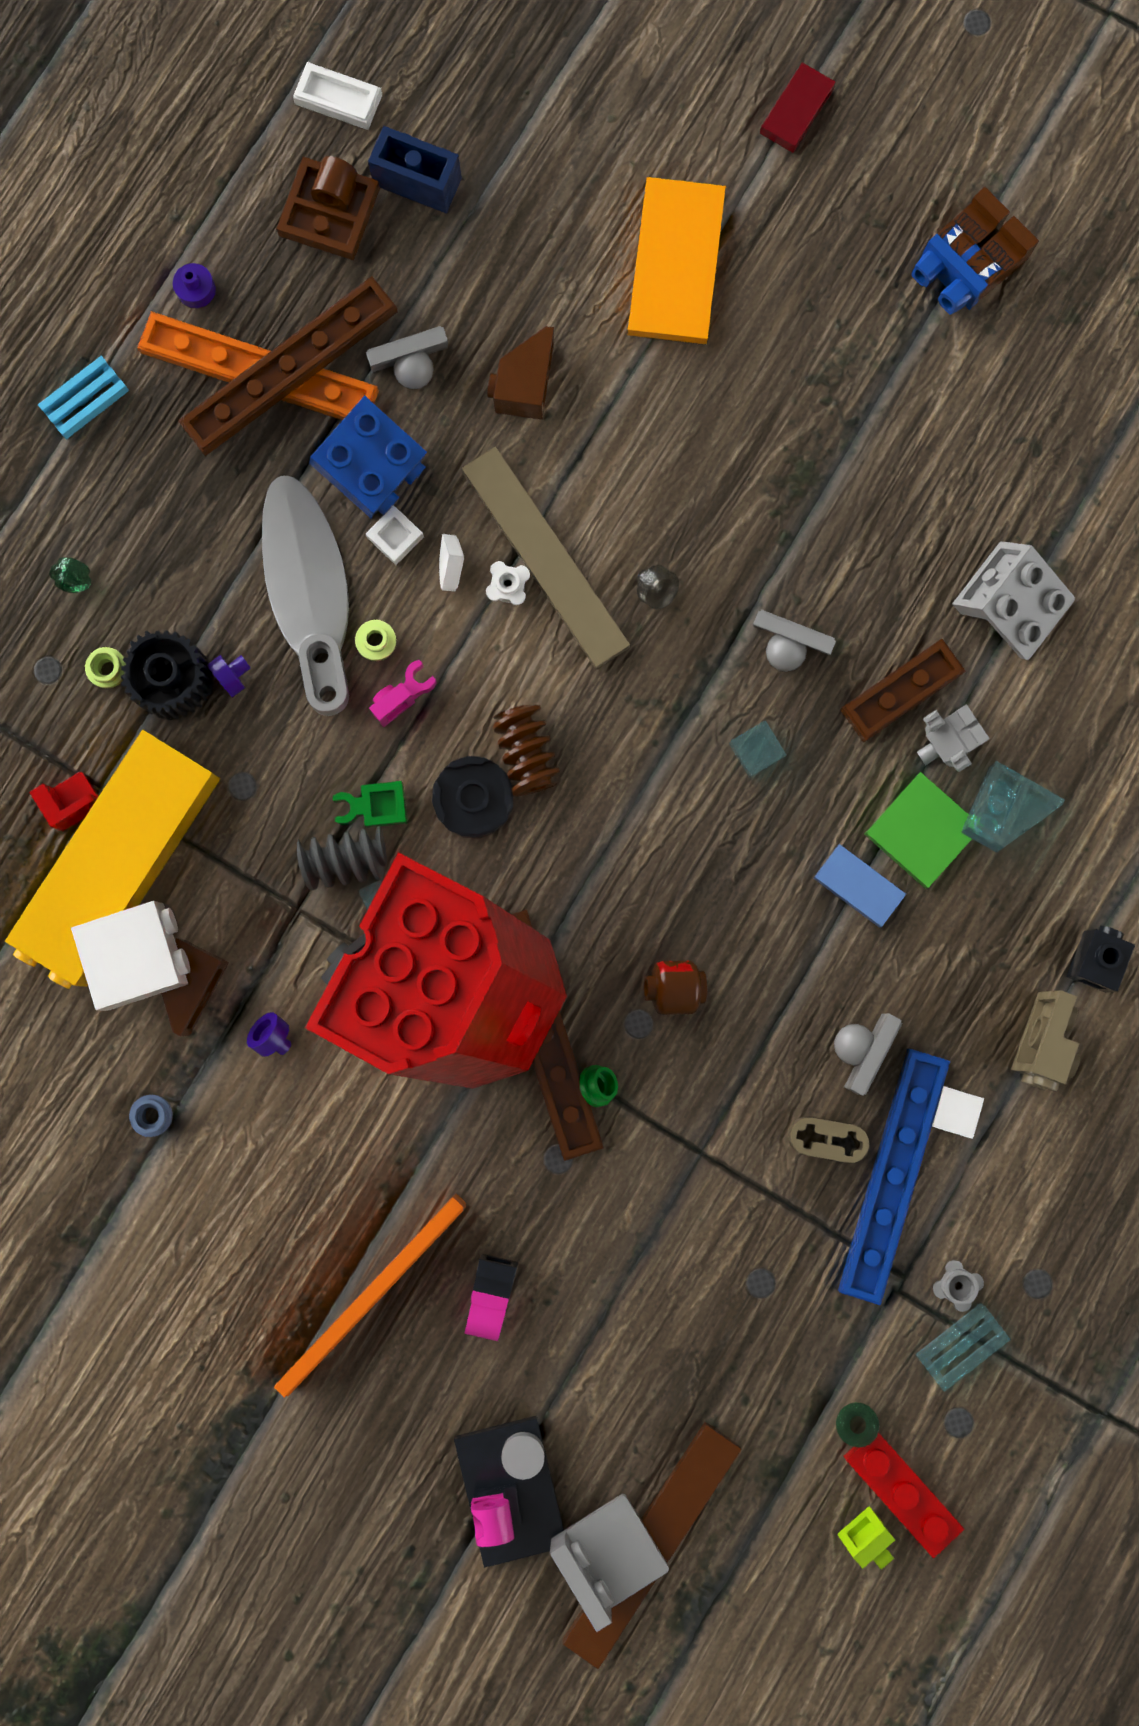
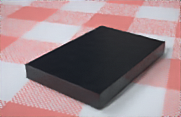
(482, 1467)

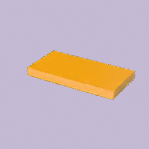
(676, 260)

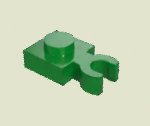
(380, 805)

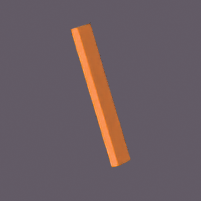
(228, 358)
(370, 1296)

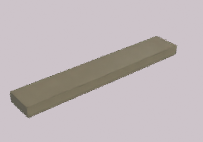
(545, 558)

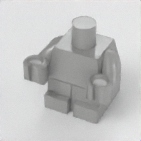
(952, 738)

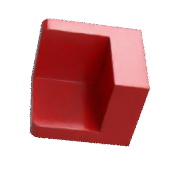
(66, 802)

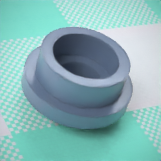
(138, 1115)

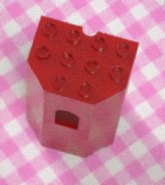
(441, 985)

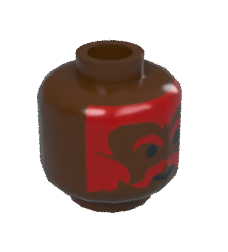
(676, 987)

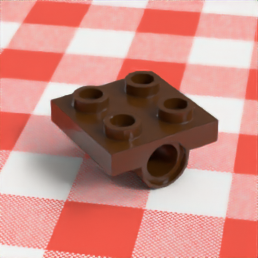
(328, 206)

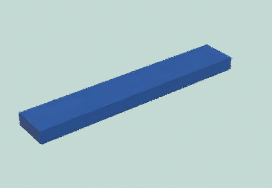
(893, 1176)

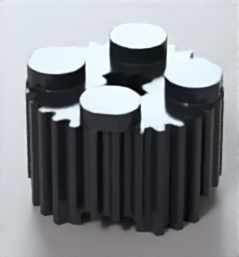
(145, 676)

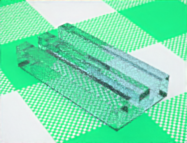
(952, 1334)

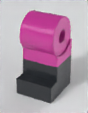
(490, 1296)
(495, 1514)

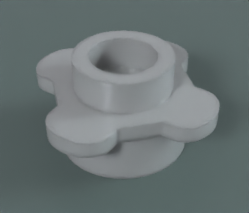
(970, 1286)

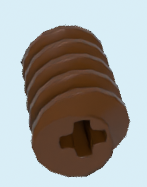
(525, 749)

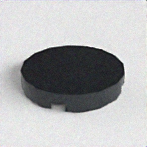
(473, 797)

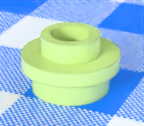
(378, 652)
(97, 660)

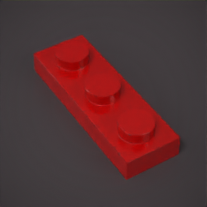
(905, 1495)

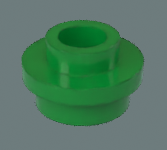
(598, 1085)

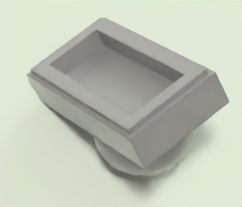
(409, 357)
(788, 646)
(865, 1050)

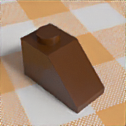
(524, 377)
(187, 1002)

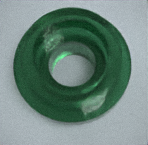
(70, 575)
(844, 1420)

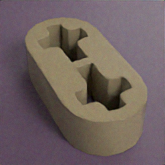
(826, 1149)

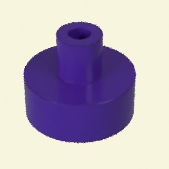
(194, 285)
(229, 674)
(269, 1035)

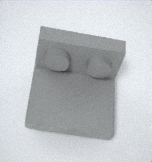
(1016, 596)
(607, 1558)

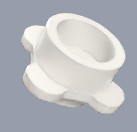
(512, 594)

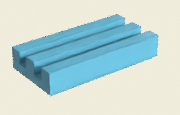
(77, 384)

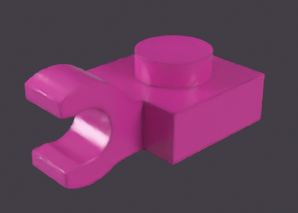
(393, 701)

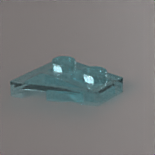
(1007, 807)

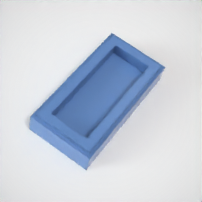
(859, 886)

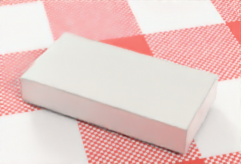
(337, 96)

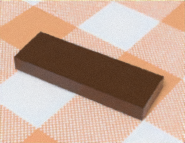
(902, 690)

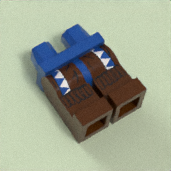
(960, 261)

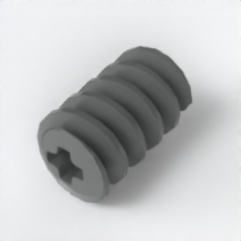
(342, 859)

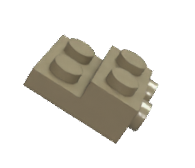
(1044, 1053)

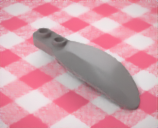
(307, 588)

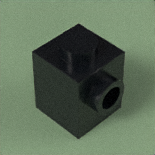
(1101, 959)

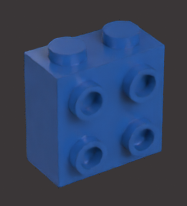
(369, 458)

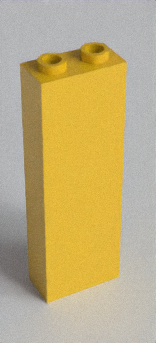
(112, 854)

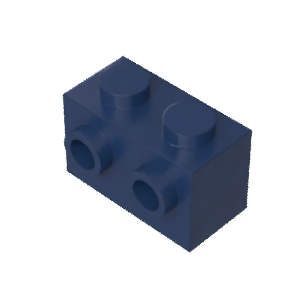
(415, 169)

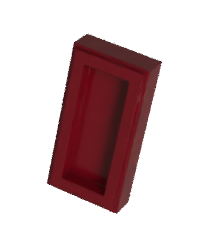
(797, 107)

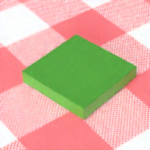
(921, 830)

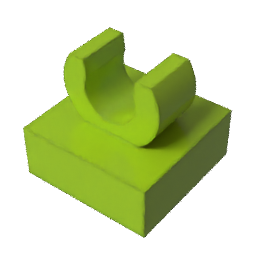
(867, 1539)

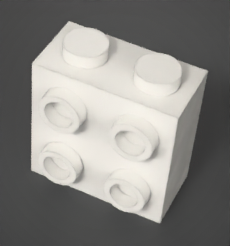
(131, 955)

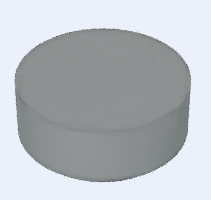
(523, 1455)

